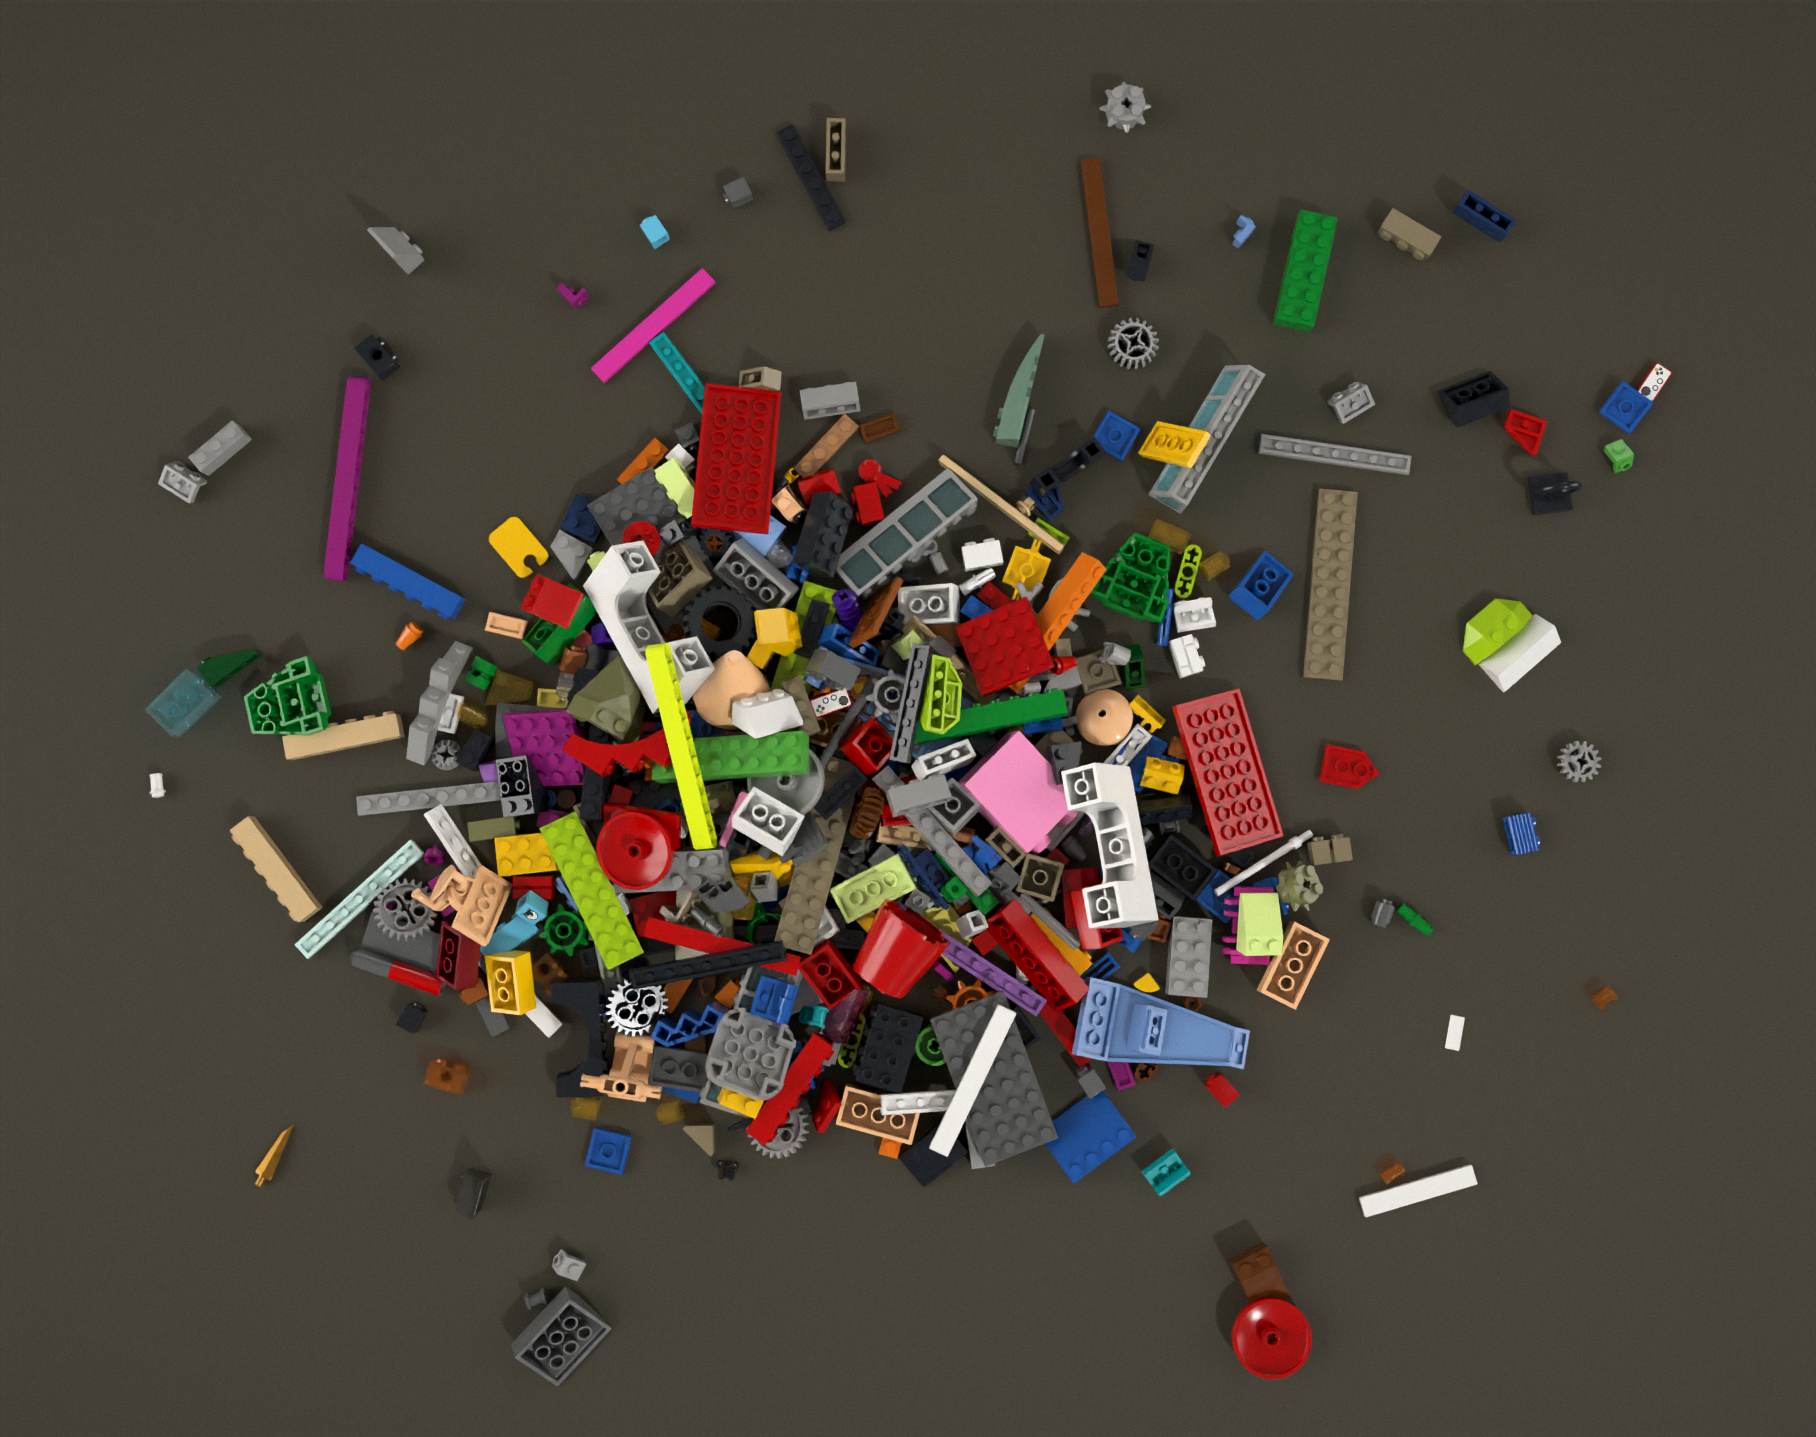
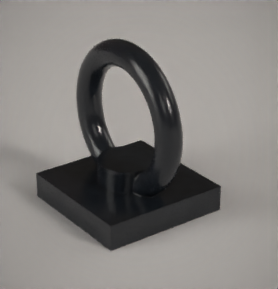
(1551, 493)

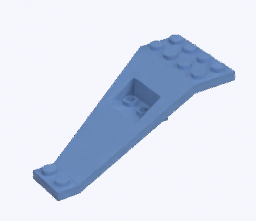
(1139, 1028)

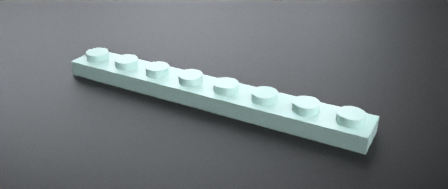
(359, 899)

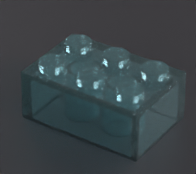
(183, 703)

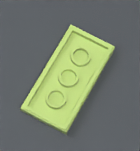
(869, 888)

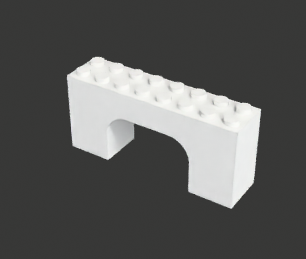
(619, 596)
(1111, 803)

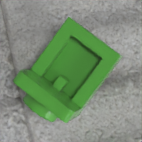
(1620, 455)

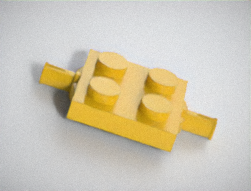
(1026, 566)

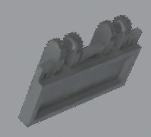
(806, 843)

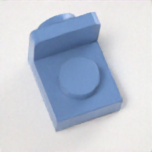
(1247, 228)

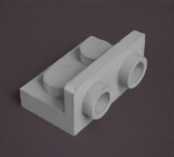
(1351, 401)
(181, 481)

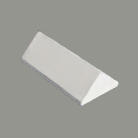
(1521, 652)

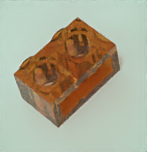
(556, 970)

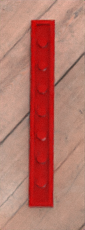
(709, 943)

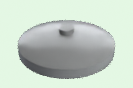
(795, 791)

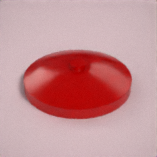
(635, 850)
(1271, 1338)

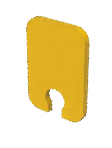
(516, 542)

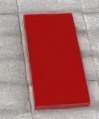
(671, 820)

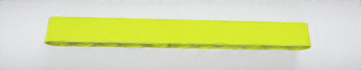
(681, 745)

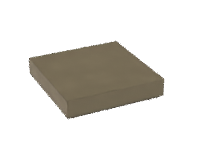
(1096, 674)

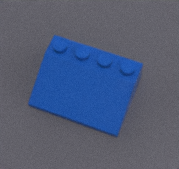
(1088, 1135)

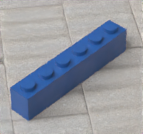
(407, 581)

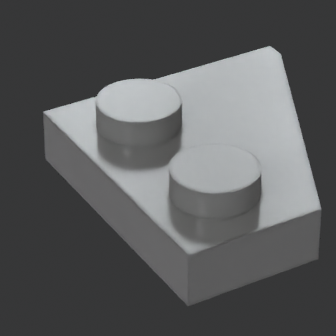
(571, 553)

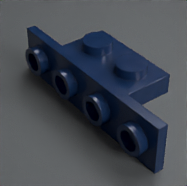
(928, 870)

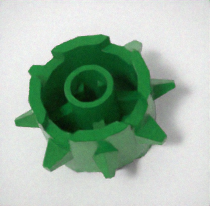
(554, 930)

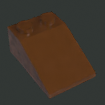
(1258, 1274)

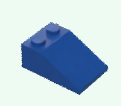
(1261, 585)

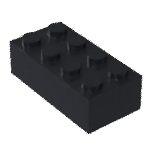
(823, 534)

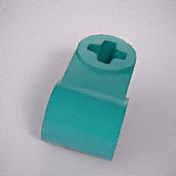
(813, 1016)

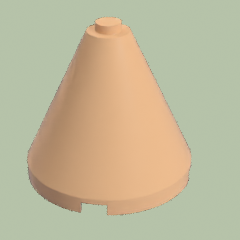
(729, 682)

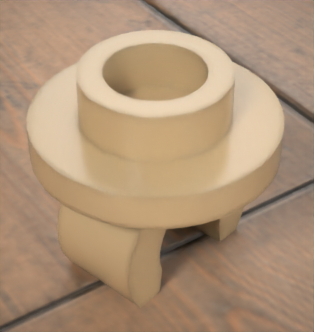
(1025, 507)

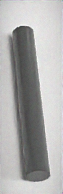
(1024, 436)

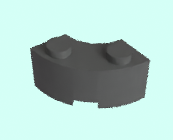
(722, 895)

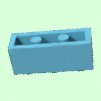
(510, 936)

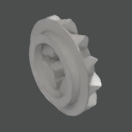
(453, 749)

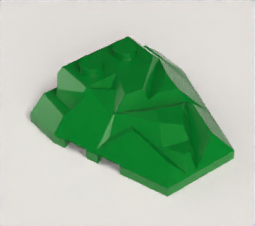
(1136, 580)
(290, 702)

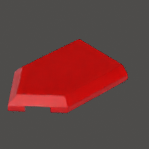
(1346, 767)

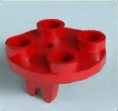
(649, 535)

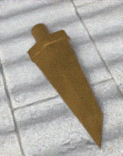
(271, 1160)

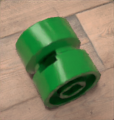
(485, 668)

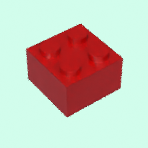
(868, 746)

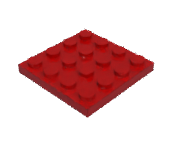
(1005, 646)

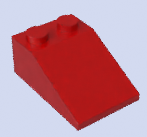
(551, 601)
(649, 906)

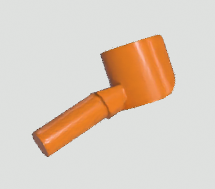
(817, 693)

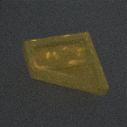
(509, 689)

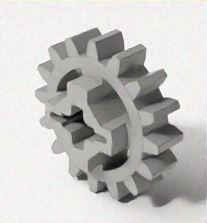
(1581, 754)

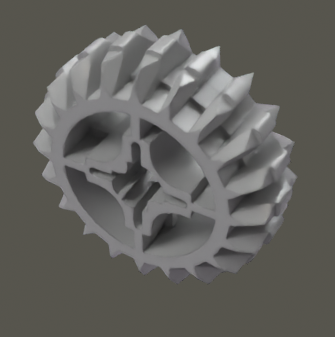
(1126, 340)

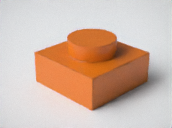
(889, 1148)

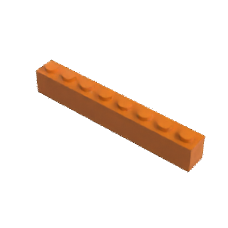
(1066, 601)

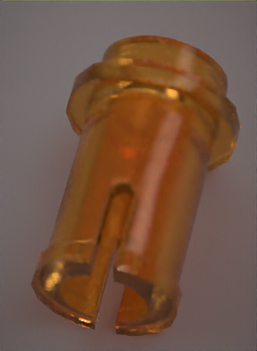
(1392, 1172)

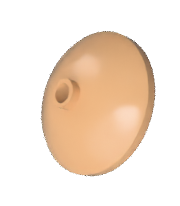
(1106, 729)

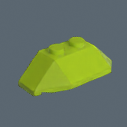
(1493, 628)
(941, 696)

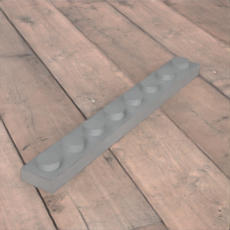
(428, 798)
(939, 839)

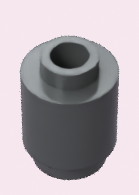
(1382, 912)

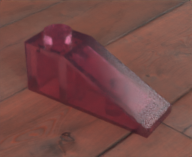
(842, 1019)

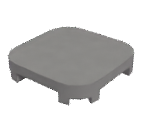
(750, 1054)

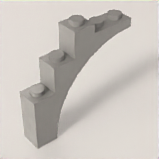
(433, 701)

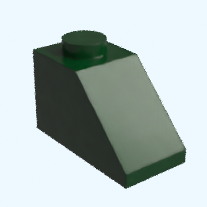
(1134, 670)

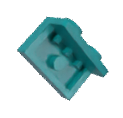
(1166, 1172)

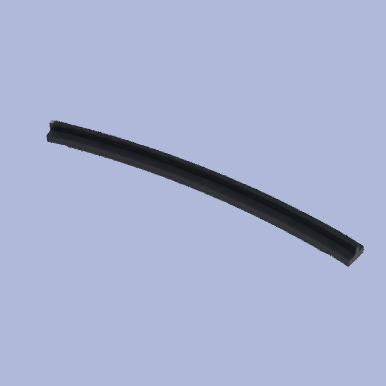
(763, 933)

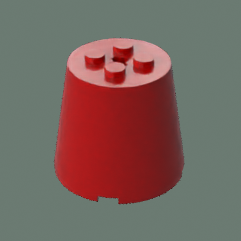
(898, 949)

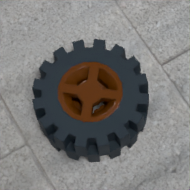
(711, 544)

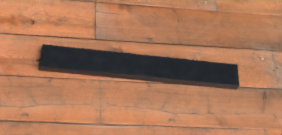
(708, 964)

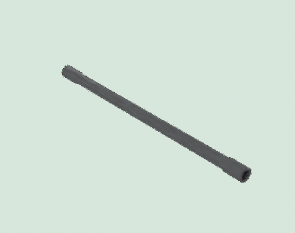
(839, 735)

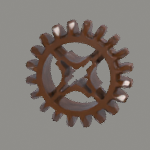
(866, 813)

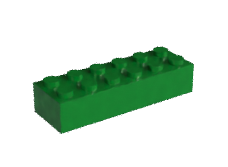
(1305, 271)

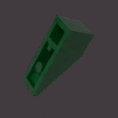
(221, 668)

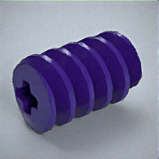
(847, 608)

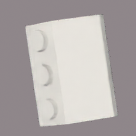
(766, 713)
(767, 821)

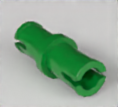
(1414, 919)

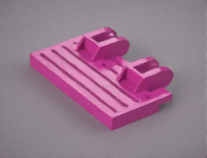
(1236, 956)

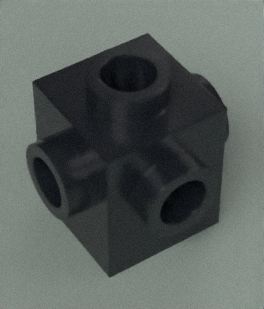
(892, 623)

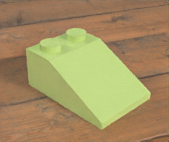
(1259, 924)

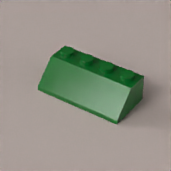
(549, 639)

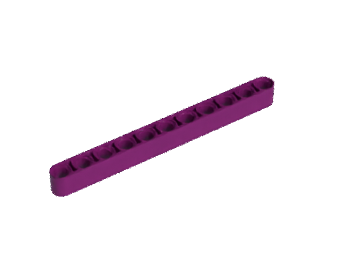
(347, 478)

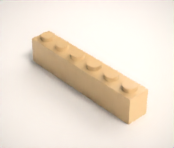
(345, 736)
(276, 869)

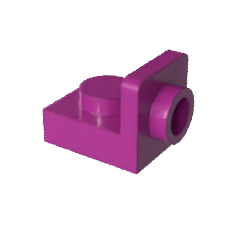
(573, 298)

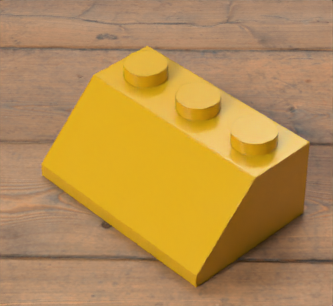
(510, 982)

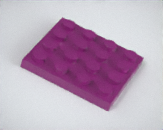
(543, 738)

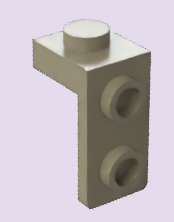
(682, 916)

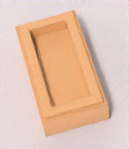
(506, 625)

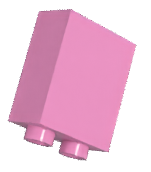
(1018, 792)

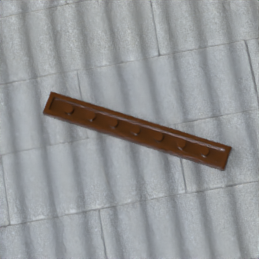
(1099, 233)

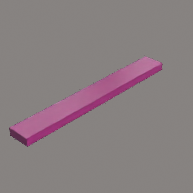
(653, 325)

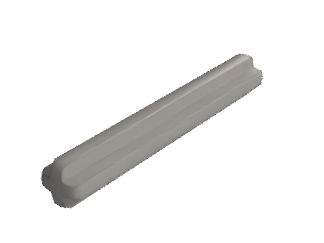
(1050, 921)

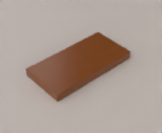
(875, 612)

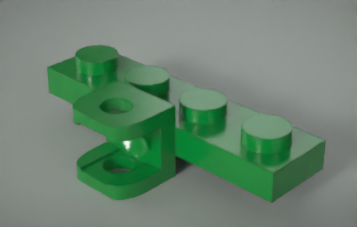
(983, 902)

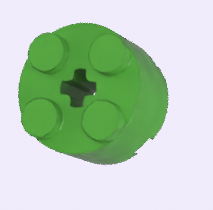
(924, 1051)

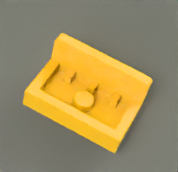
(1162, 775)

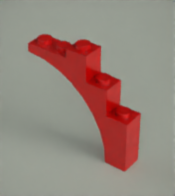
(631, 755)

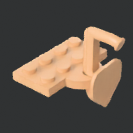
(476, 900)

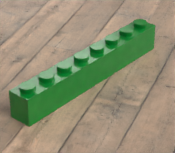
(1001, 715)

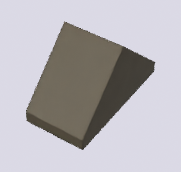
(703, 1135)

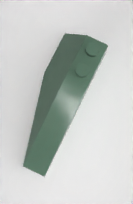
(1017, 400)

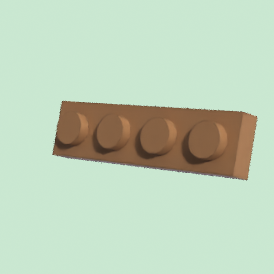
(826, 447)

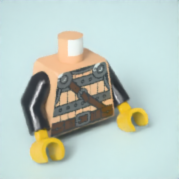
(788, 500)

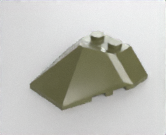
(612, 703)

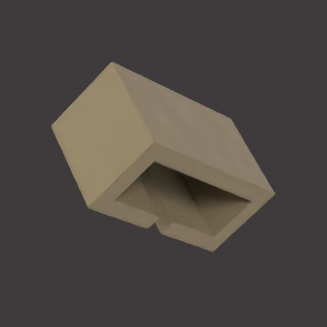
(1331, 850)

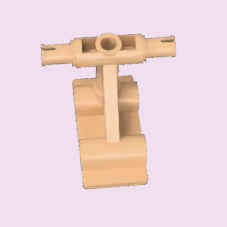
(629, 1070)

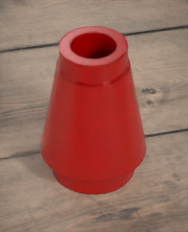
(1063, 664)

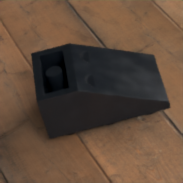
(520, 787)

